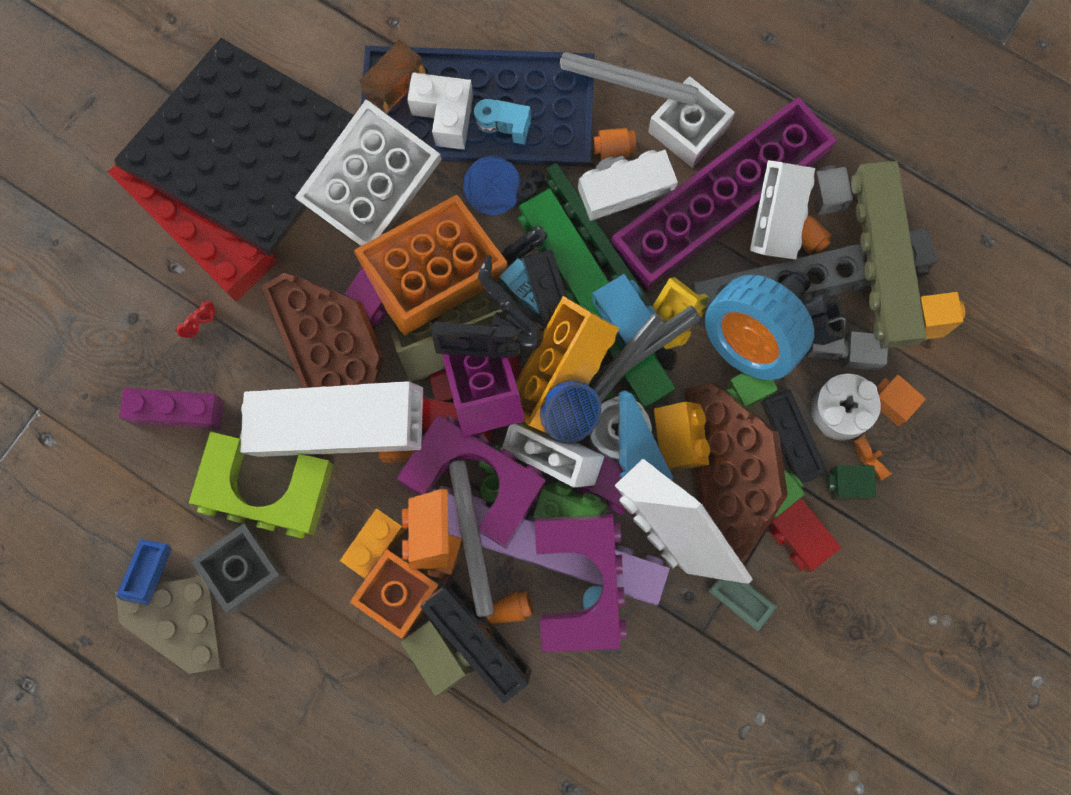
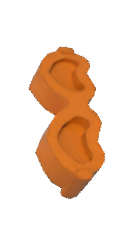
(868, 458)

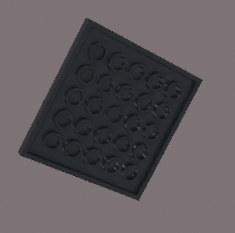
(236, 145)

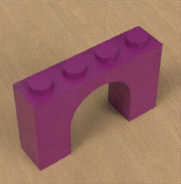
(446, 444)
(600, 623)

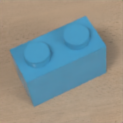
(622, 306)

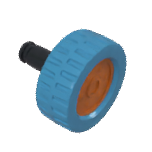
(761, 324)

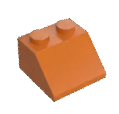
(427, 531)

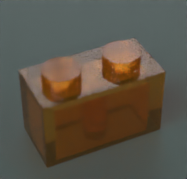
(391, 76)

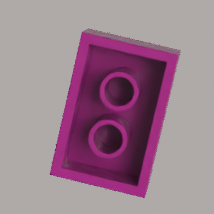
(483, 392)

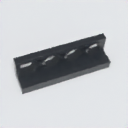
(477, 640)

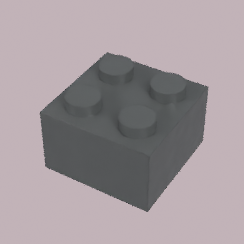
(239, 569)

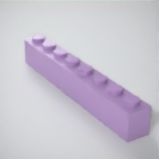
(640, 577)

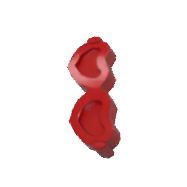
(190, 326)

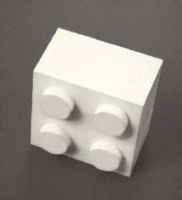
(691, 128)

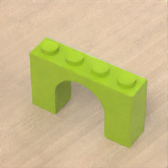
(218, 490)

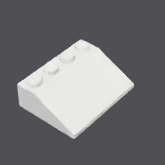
(369, 175)
(679, 525)

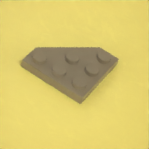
(178, 624)

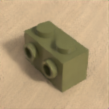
(436, 658)

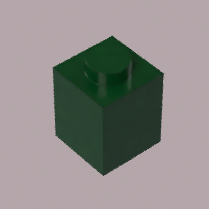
(851, 482)

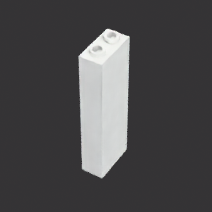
(332, 419)

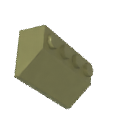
(417, 348)

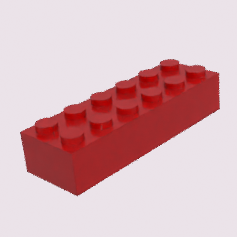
(222, 255)

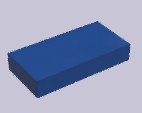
(144, 572)

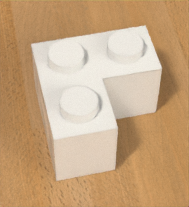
(447, 102)

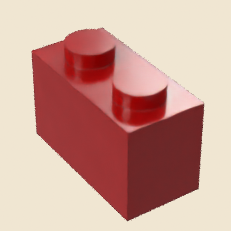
(803, 537)

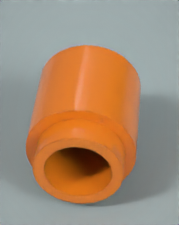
(614, 143)
(814, 237)

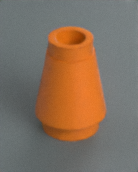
(512, 608)

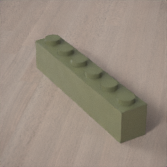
(889, 255)

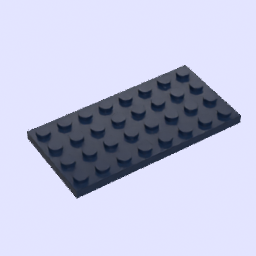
(557, 99)

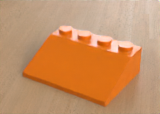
(429, 264)

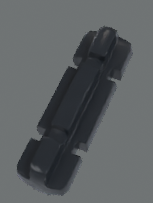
(524, 244)

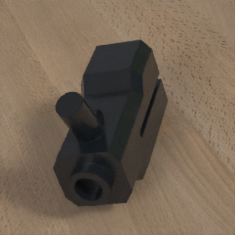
(822, 310)

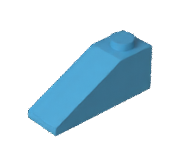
(636, 438)

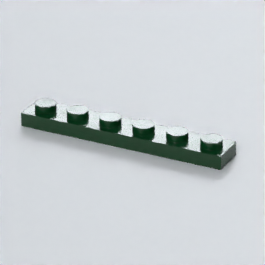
(588, 230)

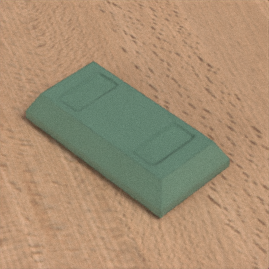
(744, 601)

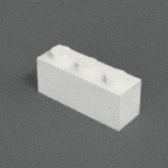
(627, 184)
(782, 209)
(564, 461)

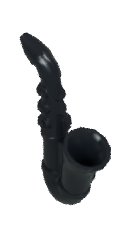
(529, 332)

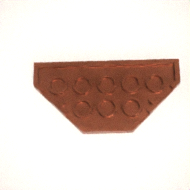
(324, 333)
(745, 468)

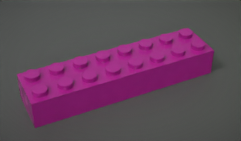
(719, 195)

